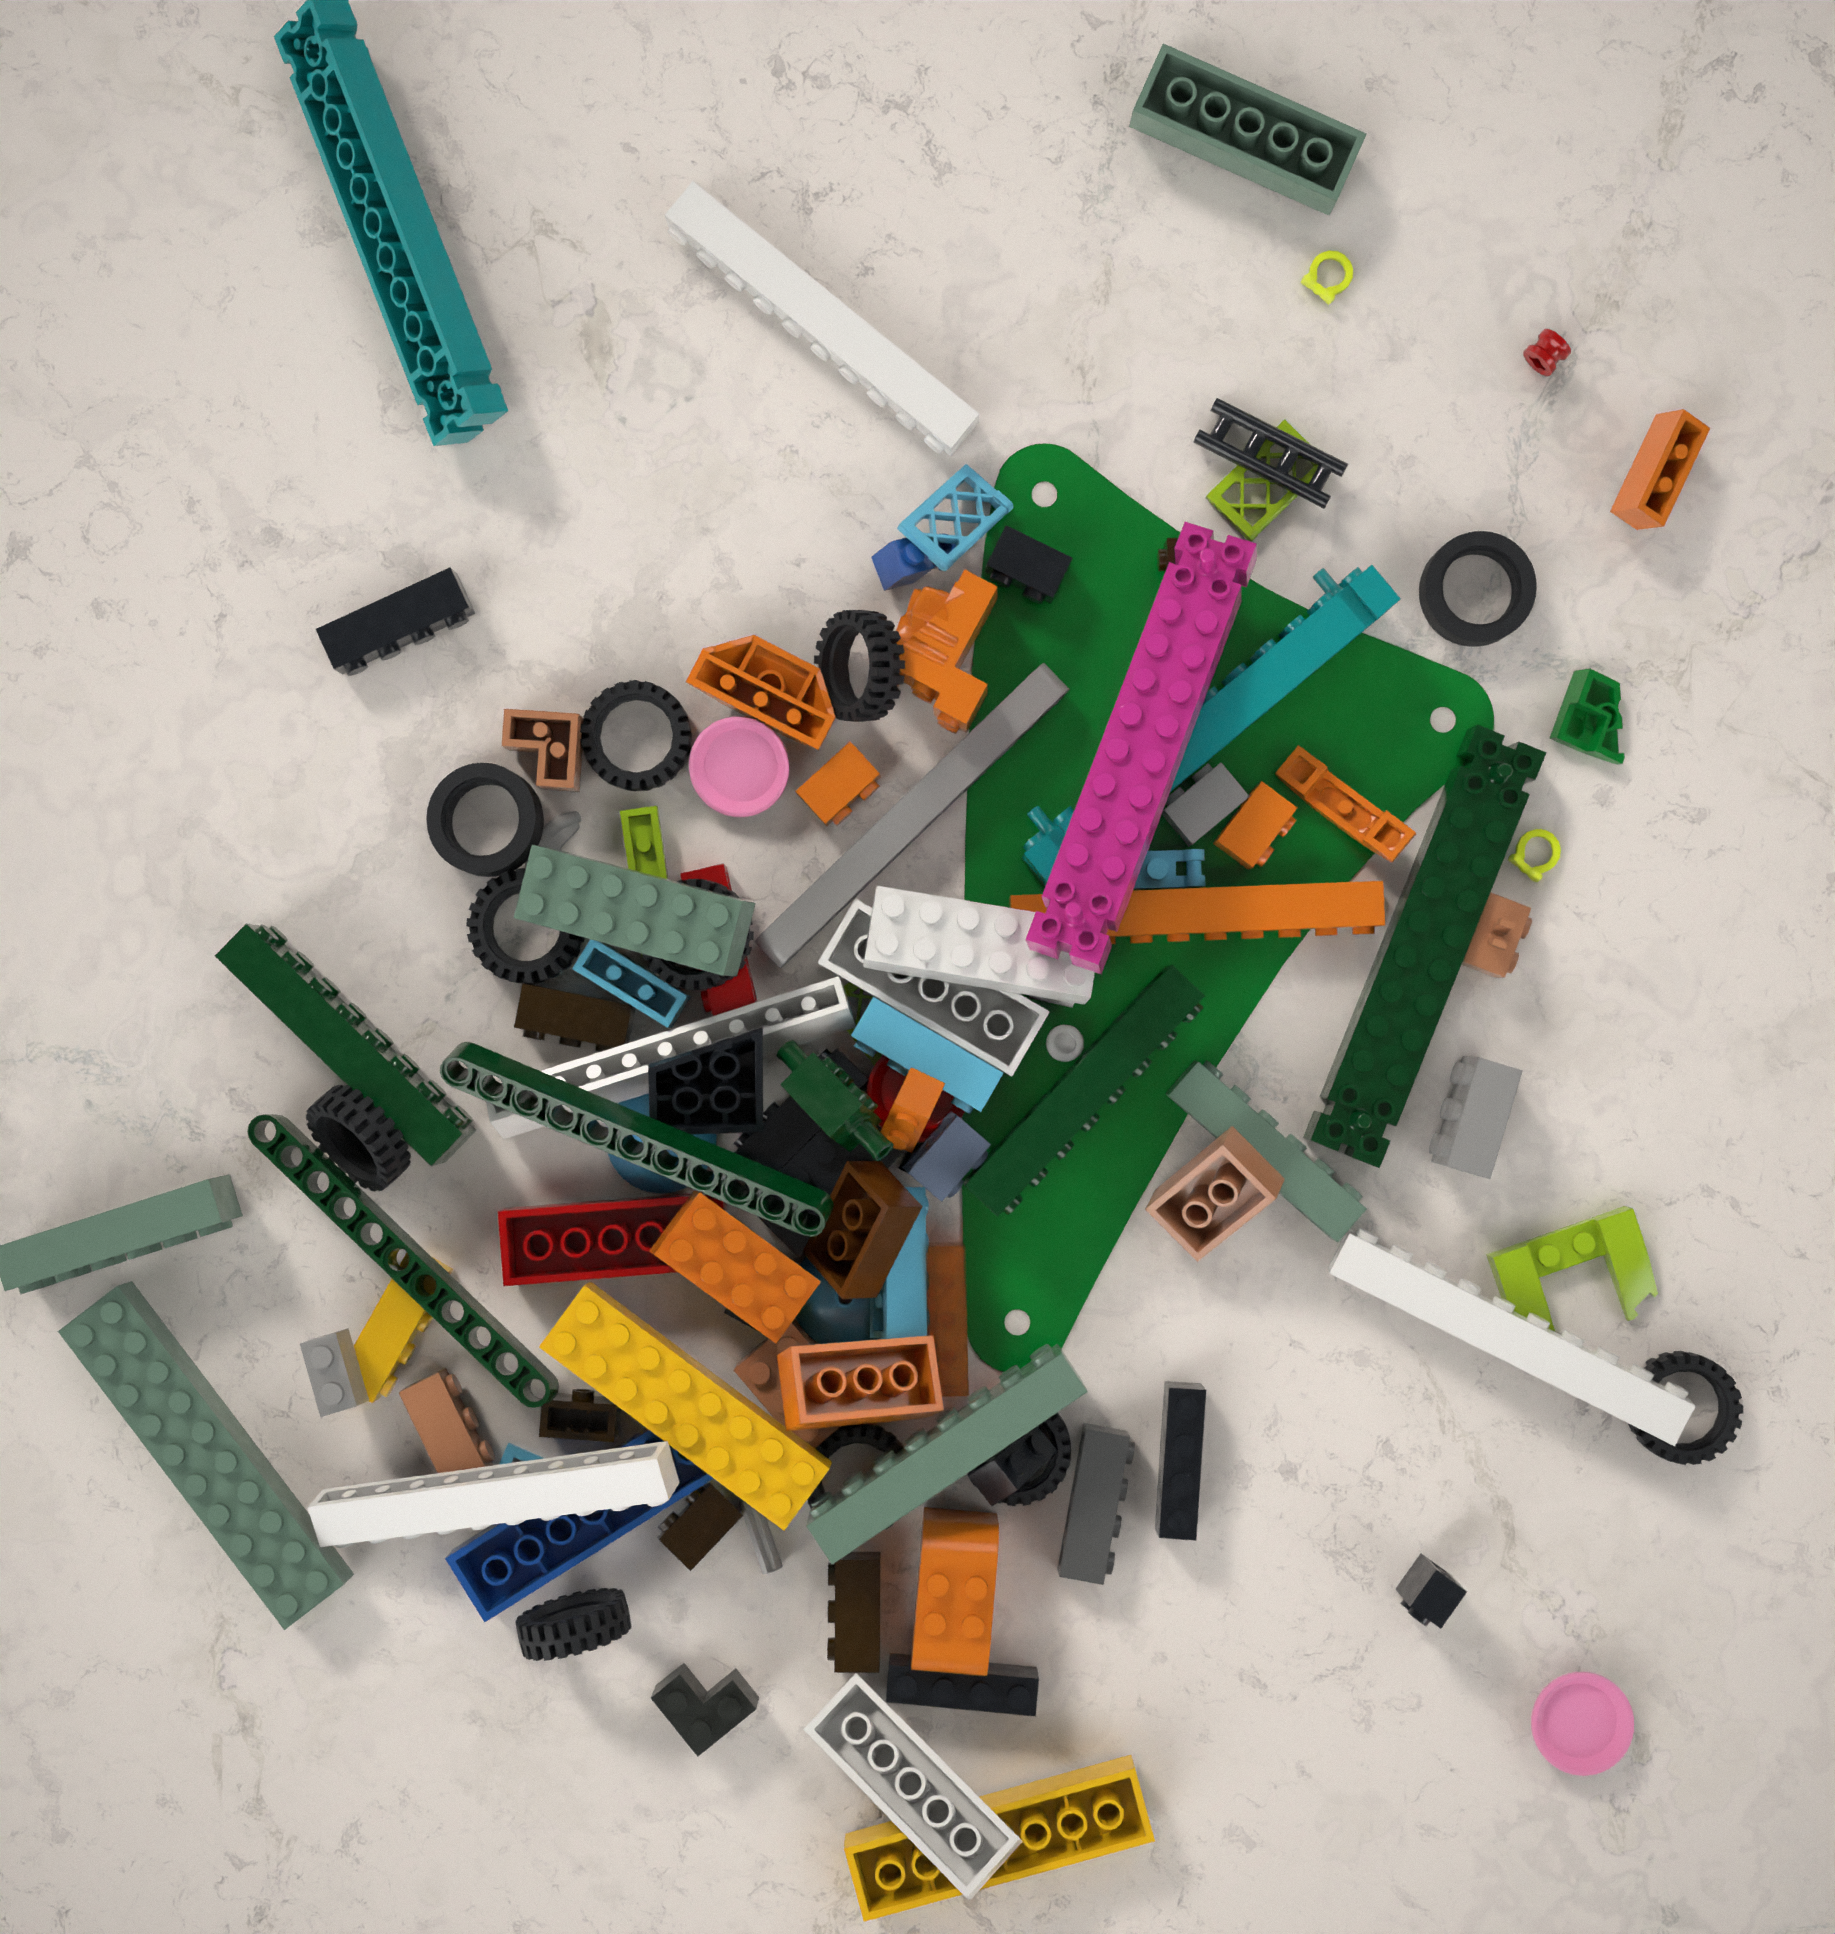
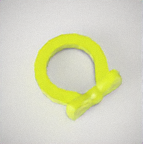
(1310, 279)
(1518, 858)

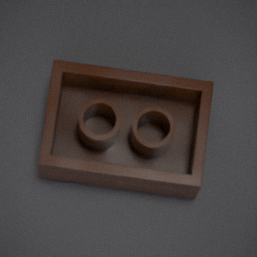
(864, 1230)

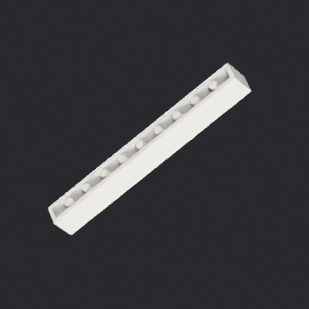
(821, 319)
(623, 1070)
(1512, 1337)
(495, 1495)

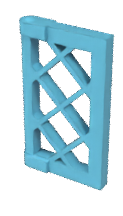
(929, 541)

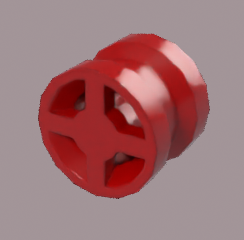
(1547, 352)

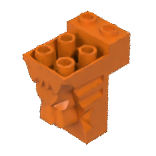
(935, 643)

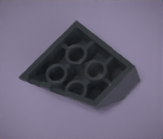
(711, 1087)

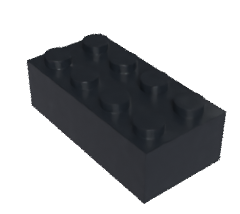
(820, 1165)

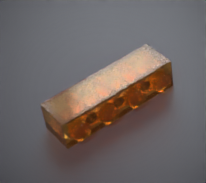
(949, 1314)

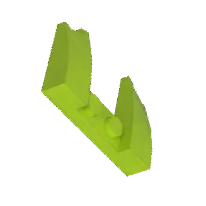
(1609, 1235)

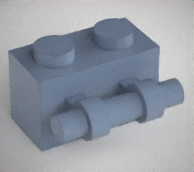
(947, 1157)

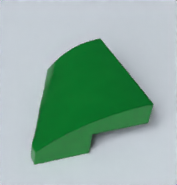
(1590, 716)

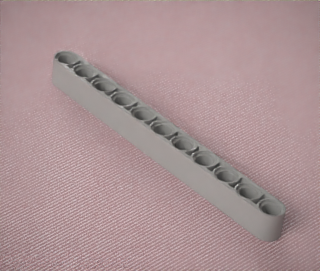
(912, 815)

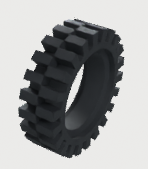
(490, 953)

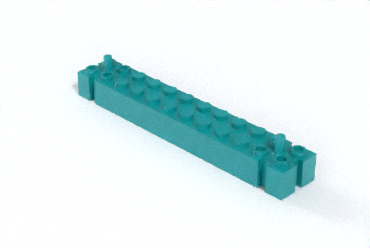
(390, 221)
(1253, 690)

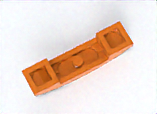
(1344, 806)

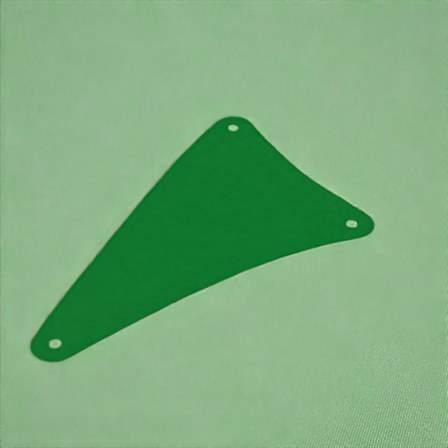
(1355, 714)

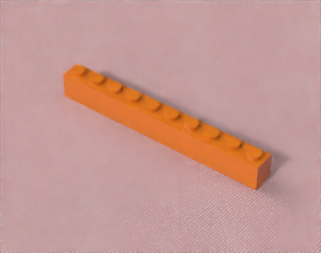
(1244, 910)

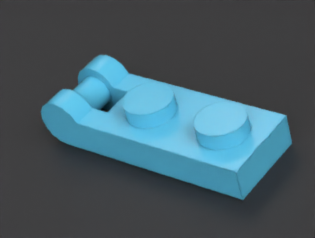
(1160, 869)

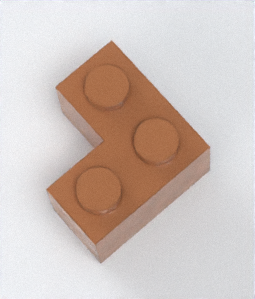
(555, 740)

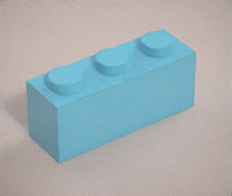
(631, 983)

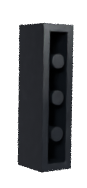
(396, 621)
(788, 1125)
(1180, 1460)
(1003, 1690)

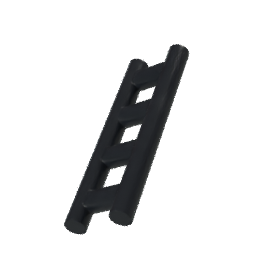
(1293, 448)

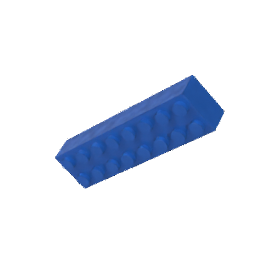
(516, 1560)

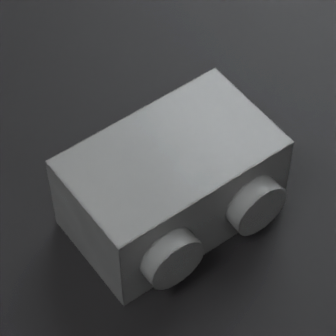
(1203, 804)
(334, 1372)

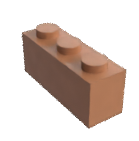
(446, 1424)

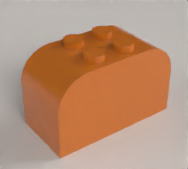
(955, 1591)

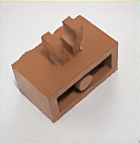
(1497, 937)

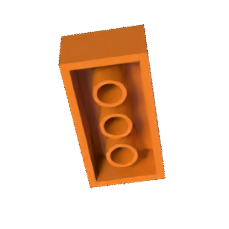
(735, 1266)
(859, 1382)

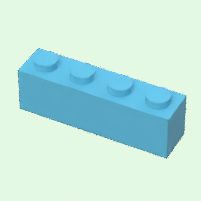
(916, 1046)
(902, 1301)

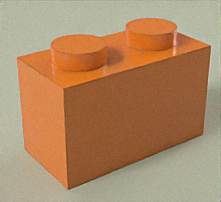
(839, 785)
(1256, 826)
(912, 1110)

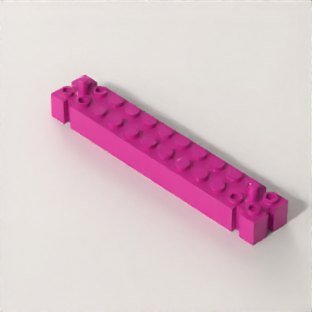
(1142, 747)

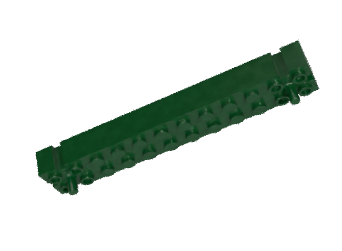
(1424, 945)

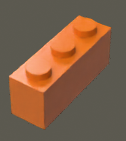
(1660, 469)

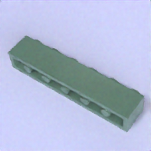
(1306, 1182)

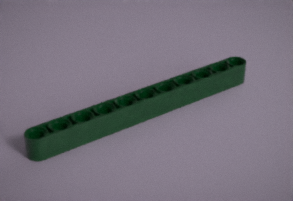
(618, 1138)
(385, 1255)

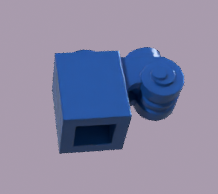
(903, 563)

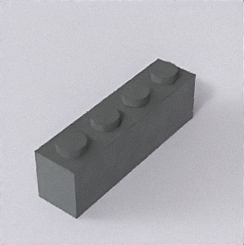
(1094, 1503)

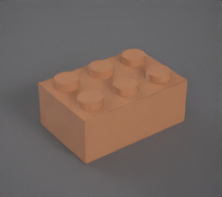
(1215, 1194)
(761, 1375)

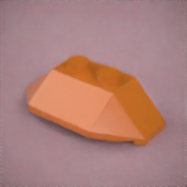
(767, 686)

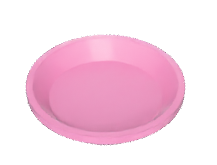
(739, 766)
(1582, 1723)

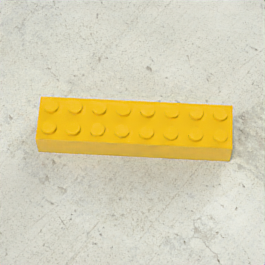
(686, 1405)
(1056, 1817)

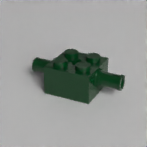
(833, 1101)

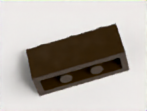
(573, 1018)
(855, 1613)

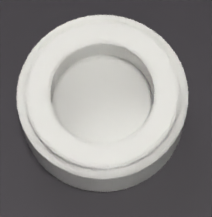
(1064, 1043)

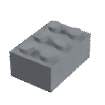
(1475, 1115)

